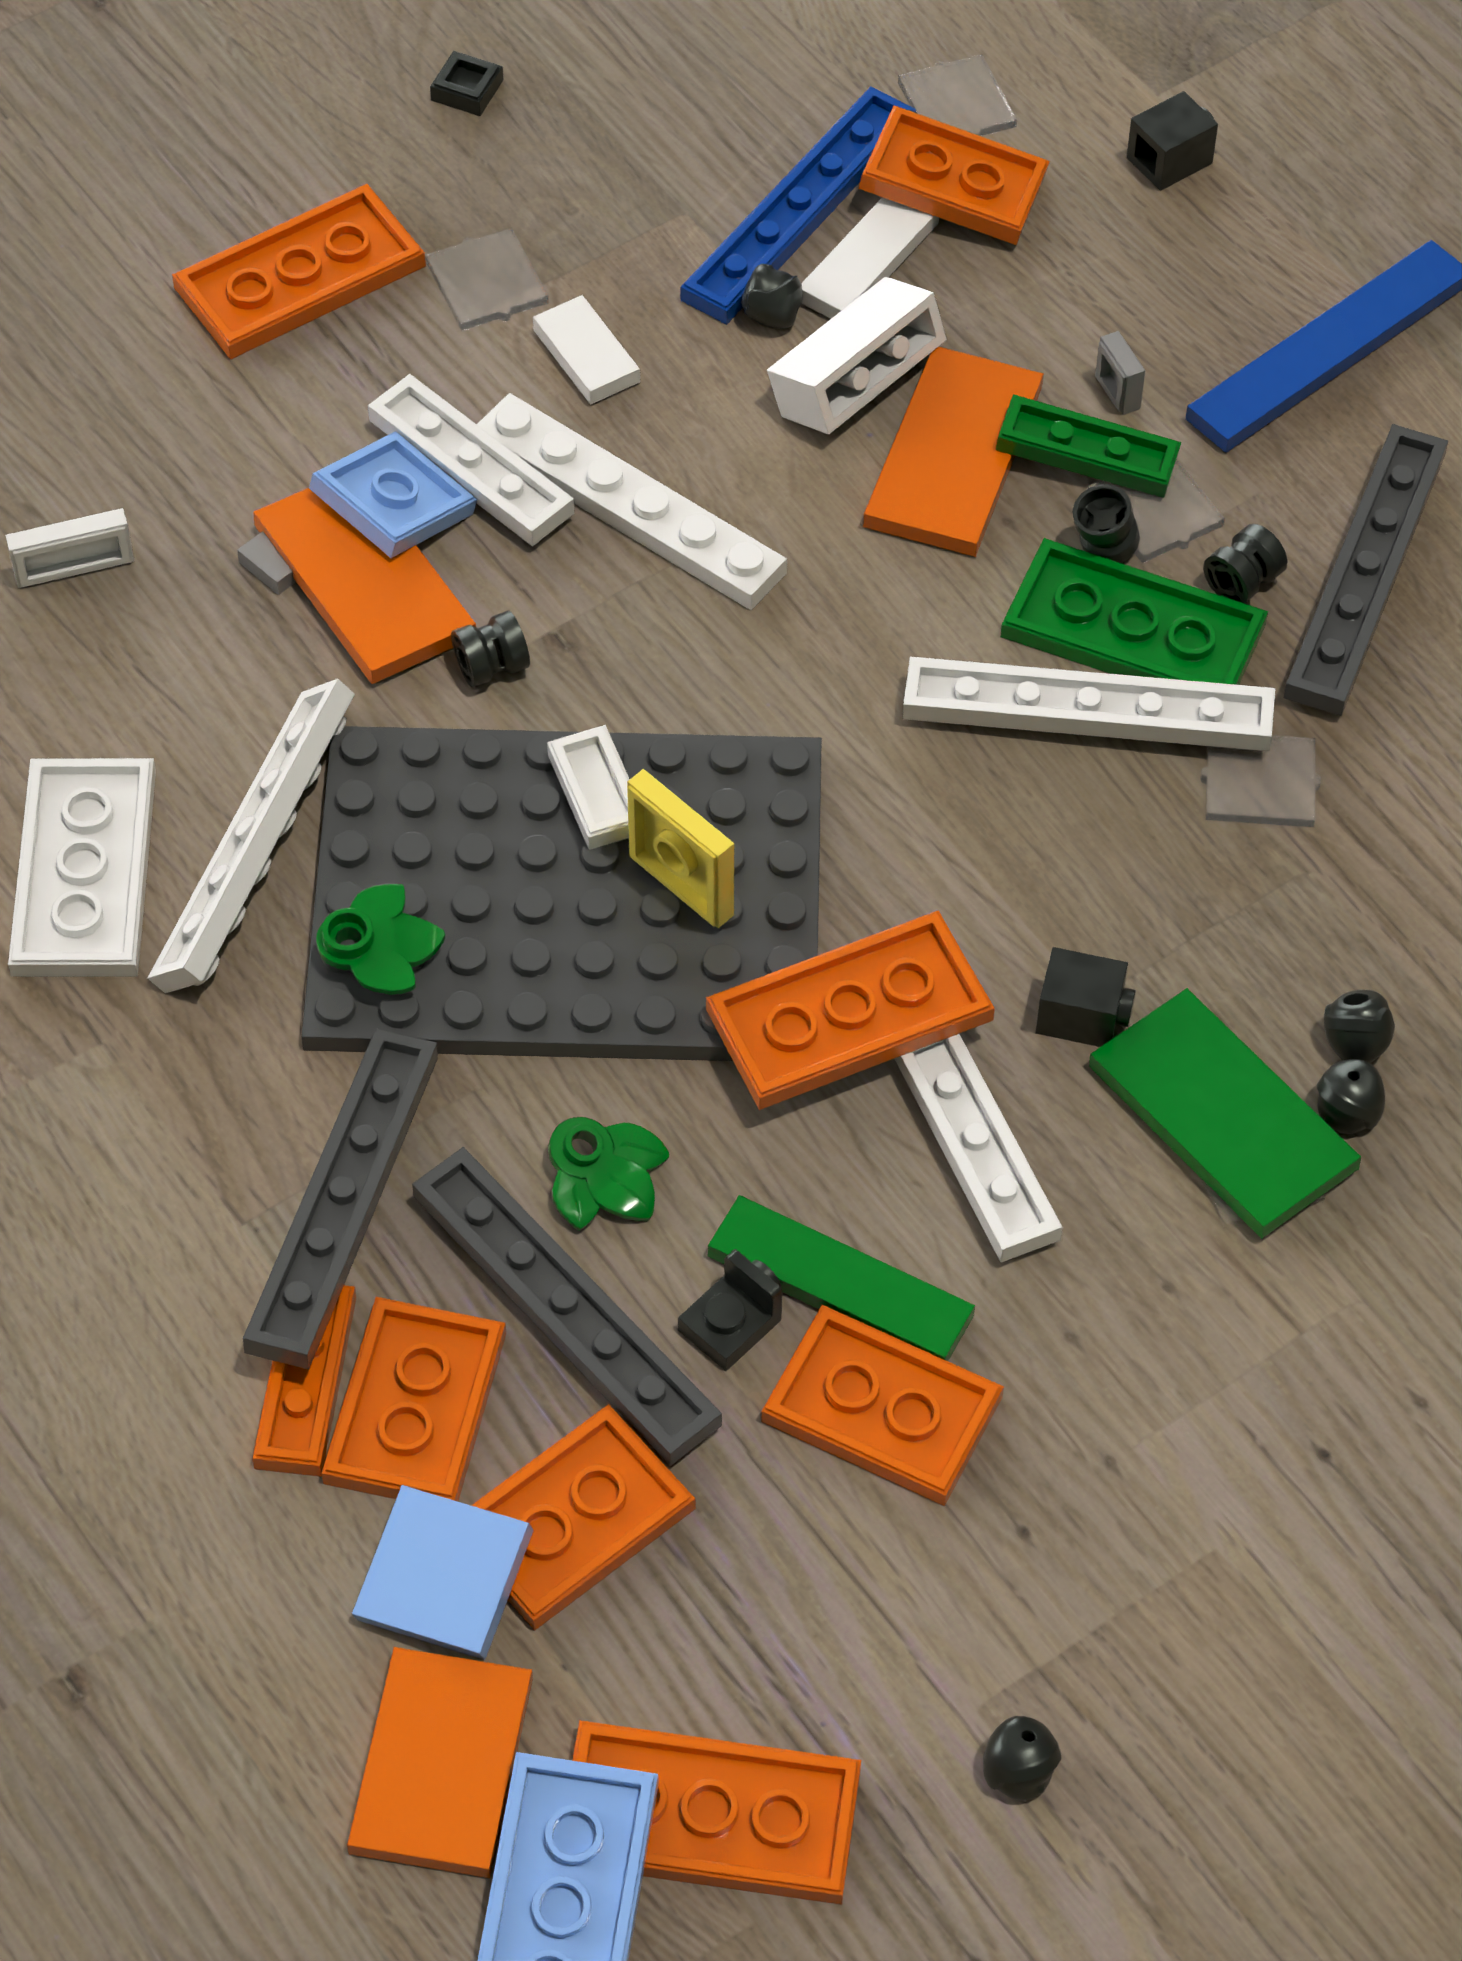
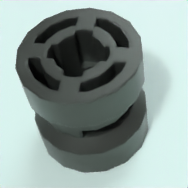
(1106, 523)
(1251, 560)
(490, 648)

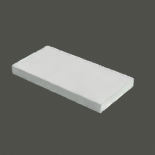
(83, 868)

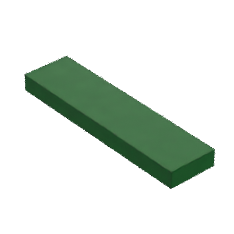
(844, 1279)

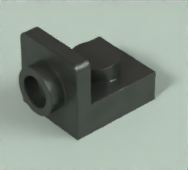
(734, 1311)

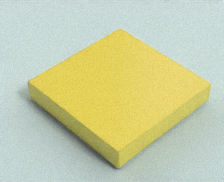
(680, 849)

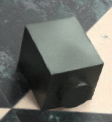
(1172, 140)
(1084, 998)

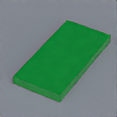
(1130, 619)
(1224, 1112)

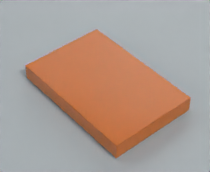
(954, 175)
(414, 1401)
(882, 1404)
(591, 1510)
(440, 1762)

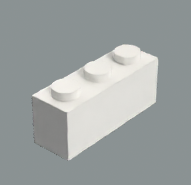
(857, 355)

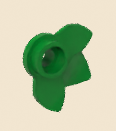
(385, 937)
(609, 1177)

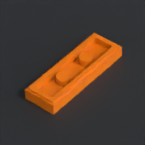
(303, 1401)

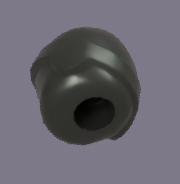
(772, 297)
(1359, 1025)
(1351, 1096)
(1020, 1758)

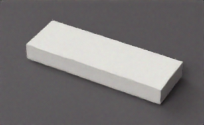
(866, 256)

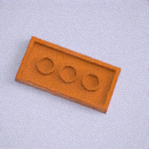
(298, 271)
(944, 459)
(376, 605)
(849, 1009)
(738, 1810)

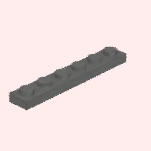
(1366, 570)
(340, 1199)
(567, 1306)

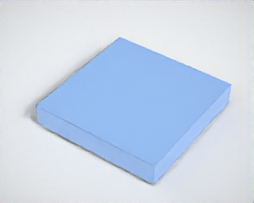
(393, 494)
(443, 1572)

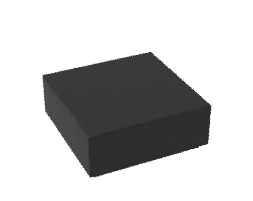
(466, 83)

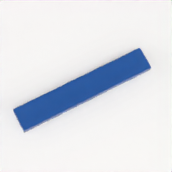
(791, 208)
(1326, 346)

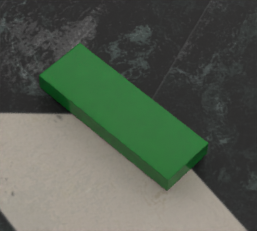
(1088, 446)

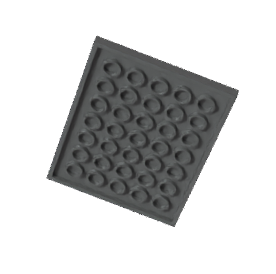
(541, 935)

